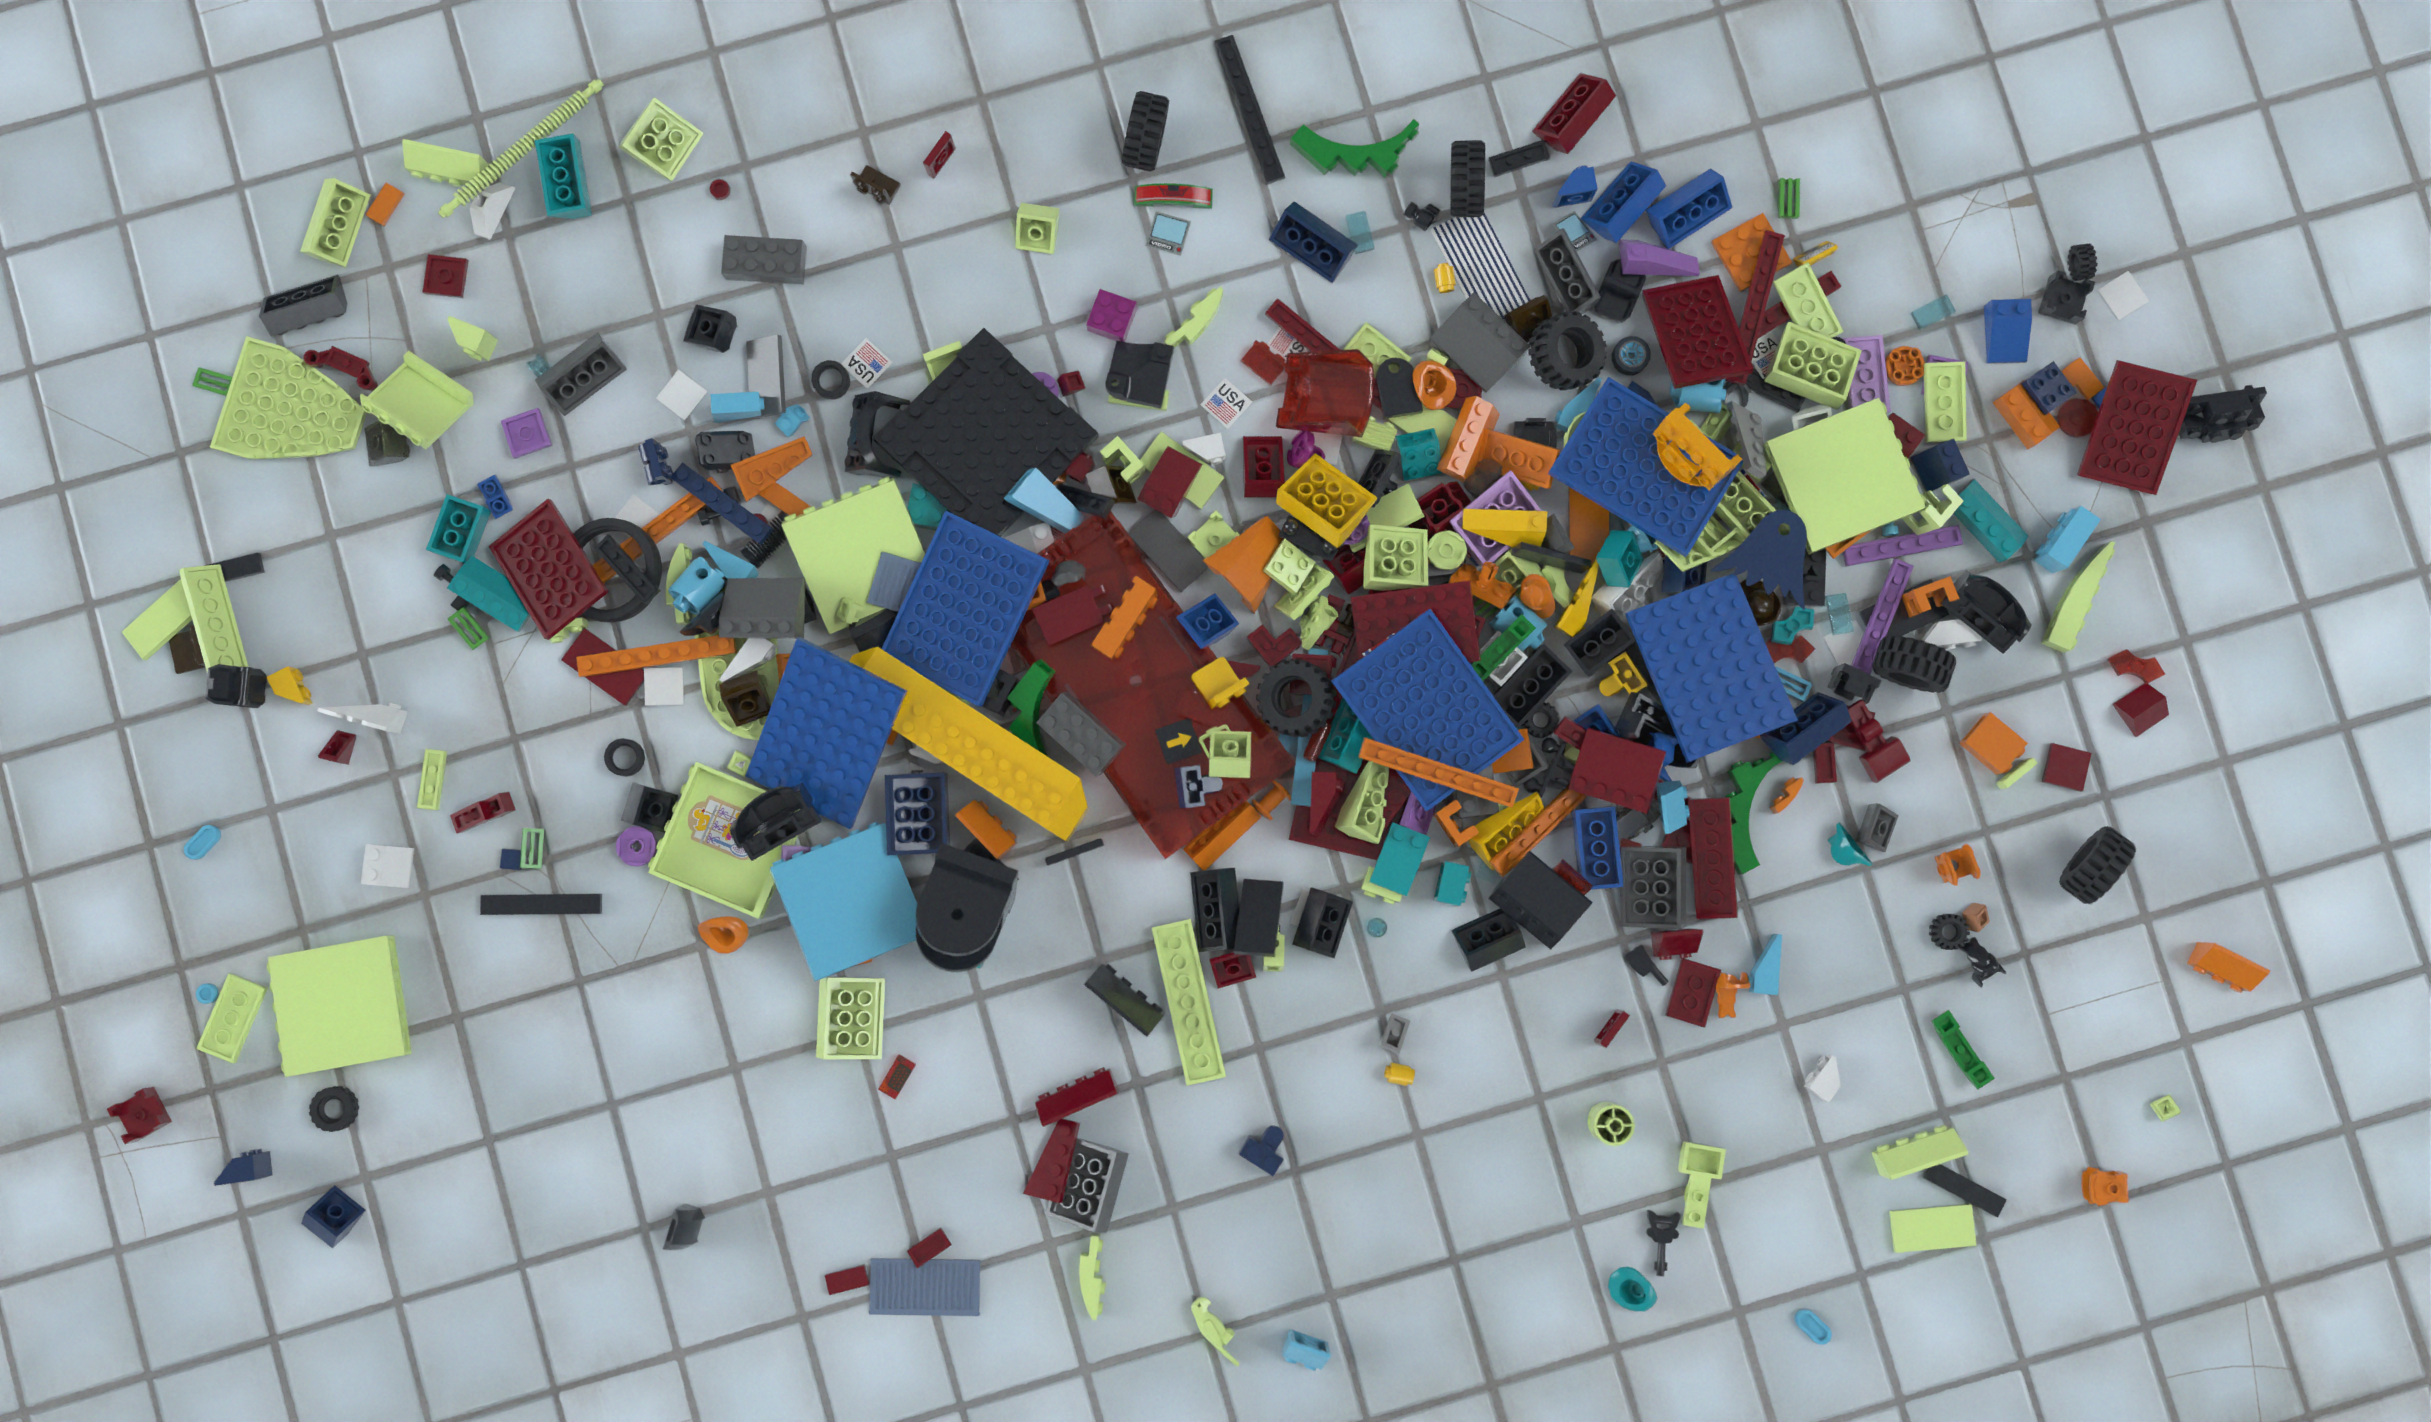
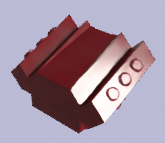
(1440, 507)

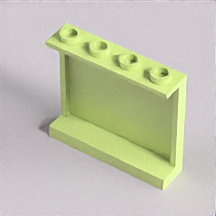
(418, 401)

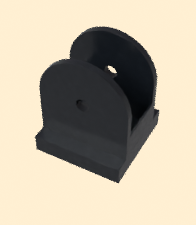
(963, 909)

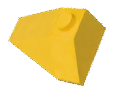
(1507, 526)
(1575, 614)
(1503, 826)

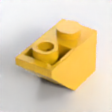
(289, 685)

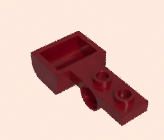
(1881, 755)

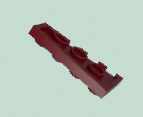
(1053, 1167)

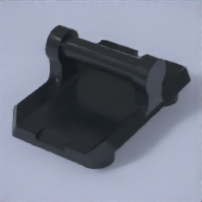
(1619, 293)
(723, 448)
(236, 686)

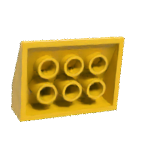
(1325, 500)

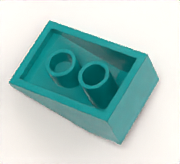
(1399, 859)

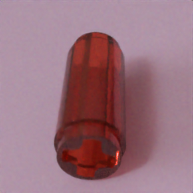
(1316, 743)

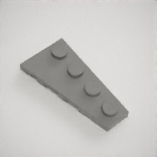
(1750, 438)

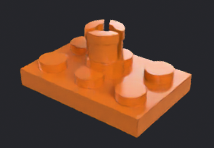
(1484, 583)

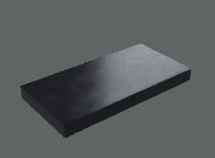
(1901, 622)
(1259, 917)

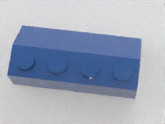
(1624, 201)
(1690, 208)

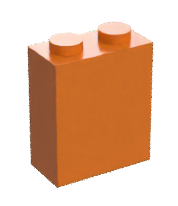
(1994, 743)

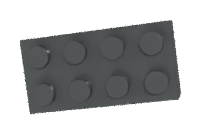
(764, 259)
(1081, 733)

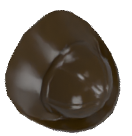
(1763, 606)

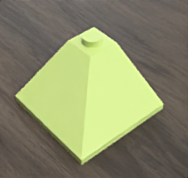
(661, 139)
(1395, 558)

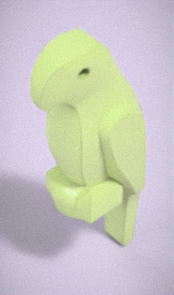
(1212, 1327)

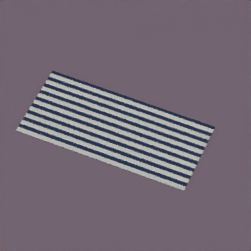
(1480, 263)

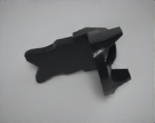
(1982, 962)

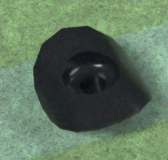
(706, 620)

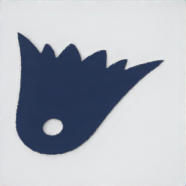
(1772, 555)

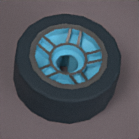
(1635, 346)

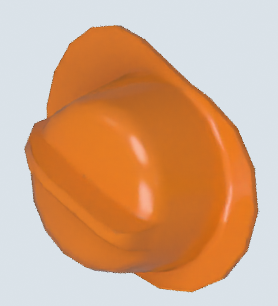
(1537, 595)

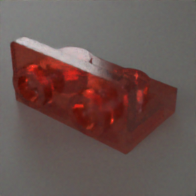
(1264, 362)

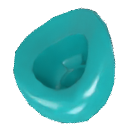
(1631, 1290)

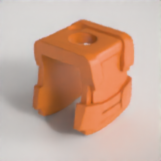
(1965, 861)
(2104, 1187)

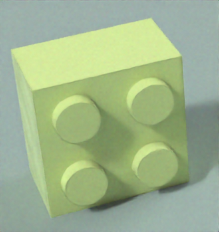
(1230, 754)

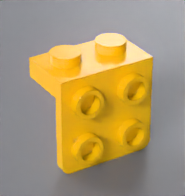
(1218, 683)

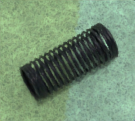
(767, 548)

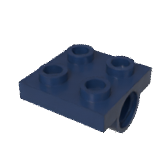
(2049, 388)
(654, 458)

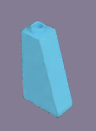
(1044, 501)

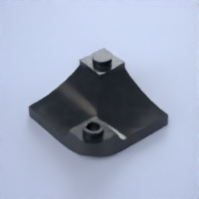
(1141, 372)

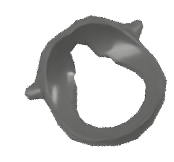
(1744, 389)

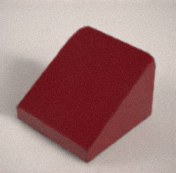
(1070, 383)

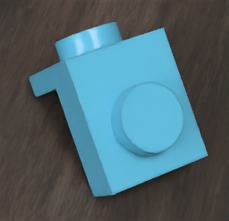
(792, 419)

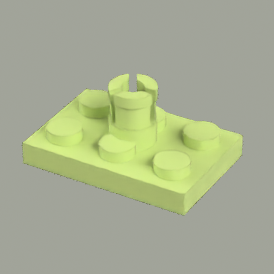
(1315, 582)

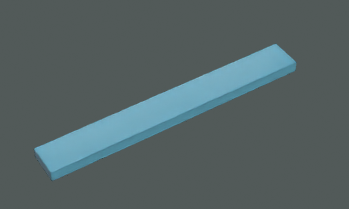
(1303, 769)

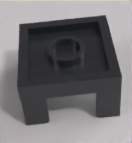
(2065, 298)
(1002, 704)

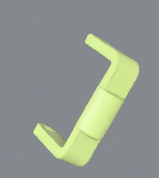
(1208, 732)

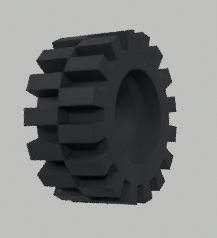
(2082, 262)
(1551, 725)
(1961, 931)

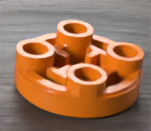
(1904, 365)

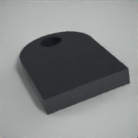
(1397, 389)

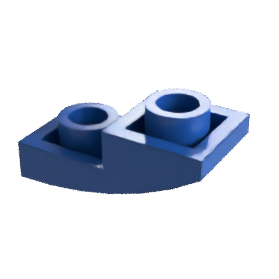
(495, 496)

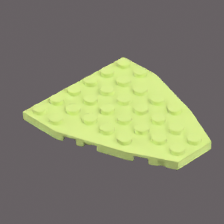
(284, 408)

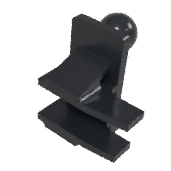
(1306, 538)
(1550, 745)

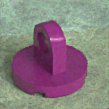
(1303, 449)

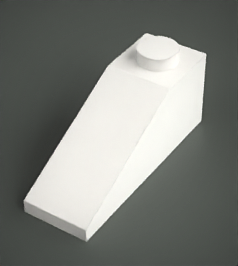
(751, 655)

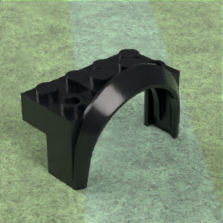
(860, 455)
(1632, 725)

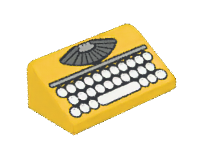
(1816, 253)

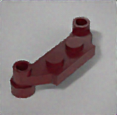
(345, 363)

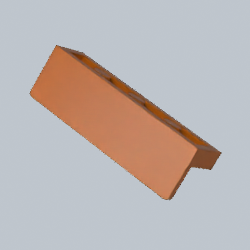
(1222, 835)

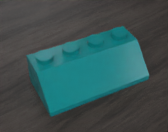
(563, 177)
(1989, 522)
(490, 592)
(1345, 740)

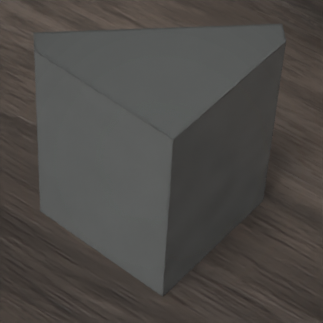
(1877, 827)

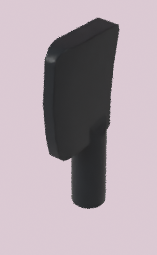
(1643, 964)

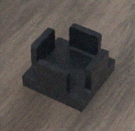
(1537, 431)
(1851, 682)

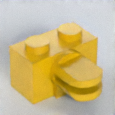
(1625, 676)

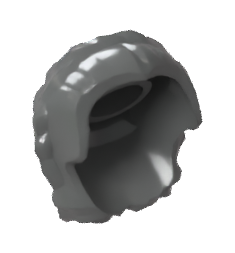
(1069, 572)

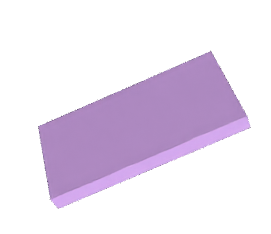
(1870, 374)

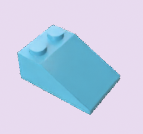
(1306, 1350)

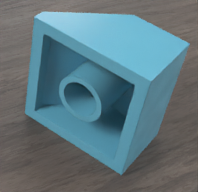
(1672, 805)

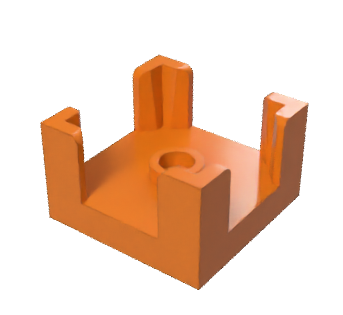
(1917, 601)
(1450, 826)

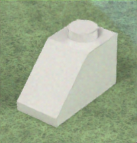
(1207, 448)

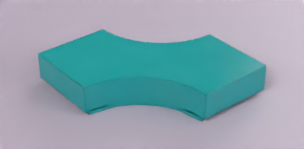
(1784, 631)

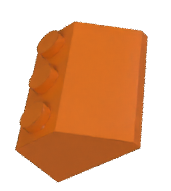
(2025, 416)
(987, 828)
(2226, 967)

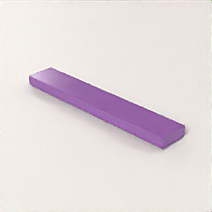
(1902, 545)
(1882, 614)

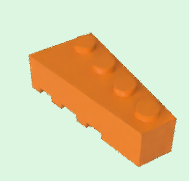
(1125, 619)

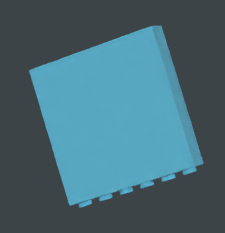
(847, 901)

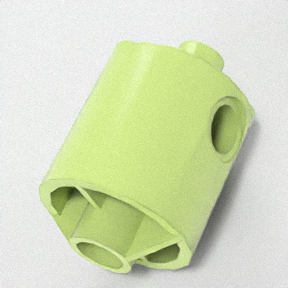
(1611, 1123)

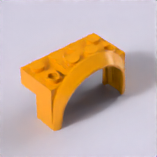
(1697, 445)

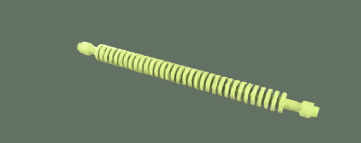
(521, 147)

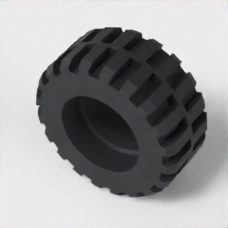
(1145, 131)
(1467, 178)
(1588, 344)
(1914, 663)
(1271, 692)
(2097, 865)

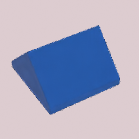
(1597, 719)

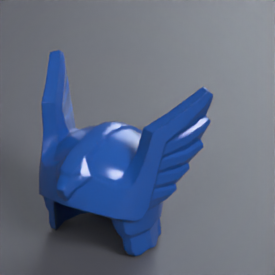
(1666, 743)

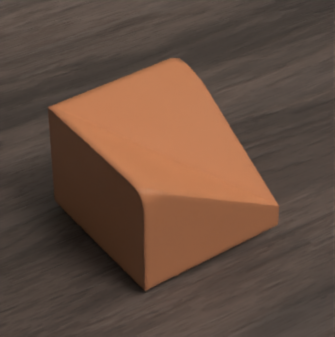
(1976, 917)

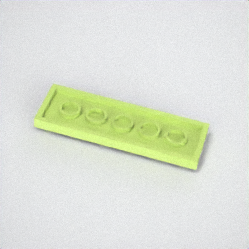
(213, 616)

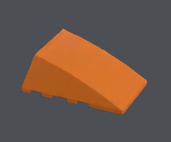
(1245, 558)

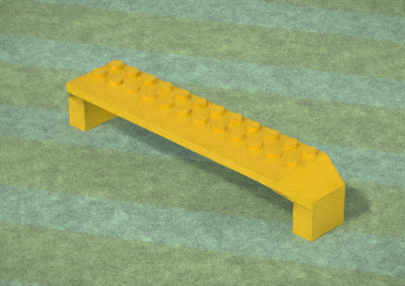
(981, 748)

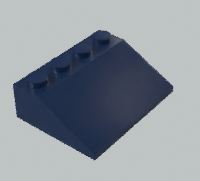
(916, 813)

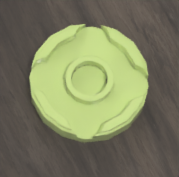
(1446, 550)

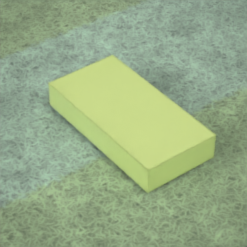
(2016, 773)

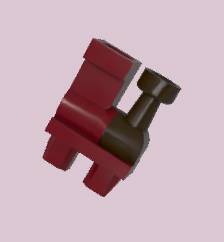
(1339, 631)

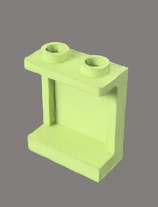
(940, 358)

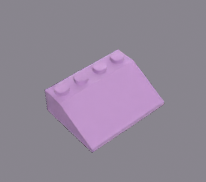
(1502, 495)

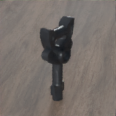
(1662, 1236)

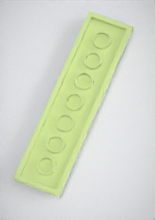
(1188, 1002)

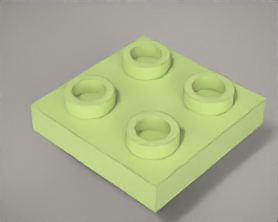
(1289, 566)
(1316, 621)

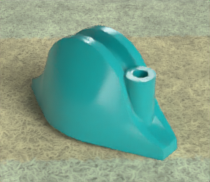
(1846, 850)

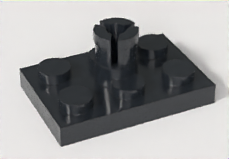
(1378, 473)
(1813, 580)

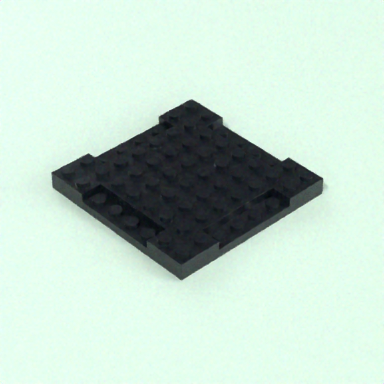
(981, 433)

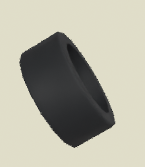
(825, 365)
(609, 752)

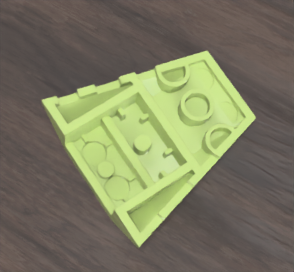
(1710, 544)

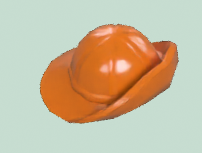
(1434, 384)
(724, 933)

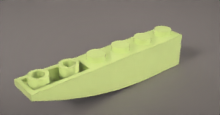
(2076, 602)

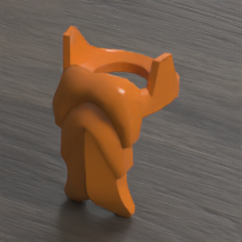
(1726, 989)

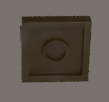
(1529, 316)

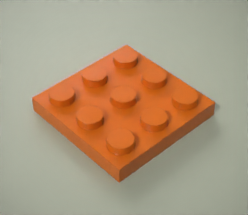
(1740, 250)

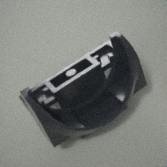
(2225, 415)
(1987, 607)
(776, 818)

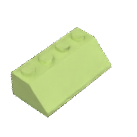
(441, 163)
(335, 222)
(1918, 1152)

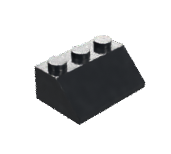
(1600, 643)
(1322, 922)
(1488, 939)

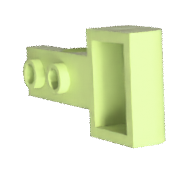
(1701, 1164)

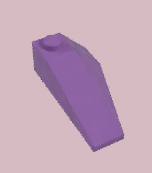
(1649, 259)

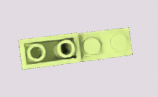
(1202, 315)
(678, 565)
(1090, 1283)

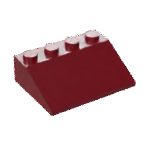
(1617, 770)

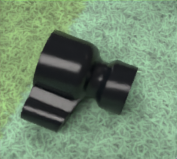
(1422, 217)

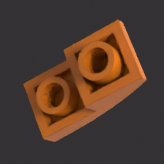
(1790, 791)

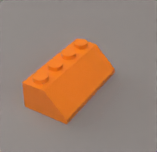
(1466, 438)

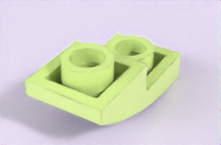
(575, 626)

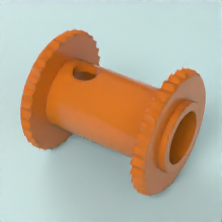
(1271, 800)

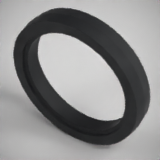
(652, 562)

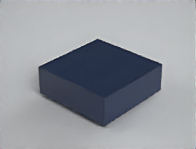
(510, 859)

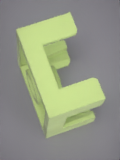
(1118, 449)
(1936, 511)
(1212, 535)

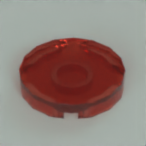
(2077, 417)

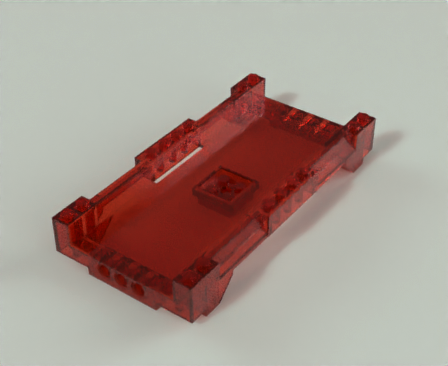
(1137, 711)

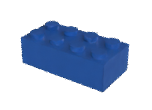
(1598, 847)

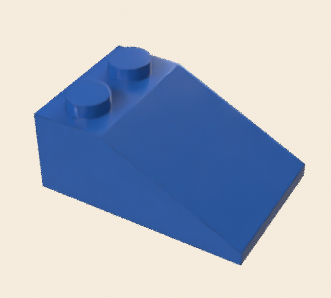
(2007, 330)
(1208, 621)

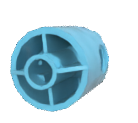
(1700, 397)
(696, 586)
(1510, 613)

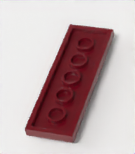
(1713, 858)

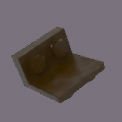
(876, 184)
(186, 652)

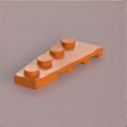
(767, 467)

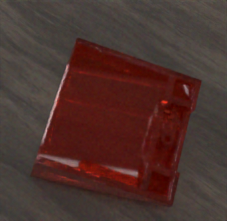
(1327, 392)

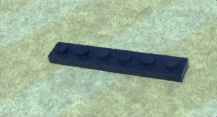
(721, 503)

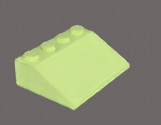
(1813, 366)
(850, 1018)

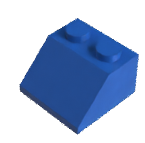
(1578, 188)

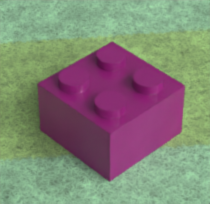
(1111, 316)

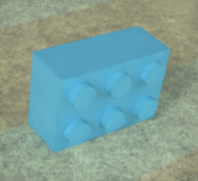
(2066, 539)

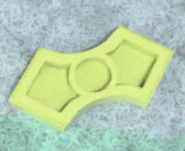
(1558, 585)

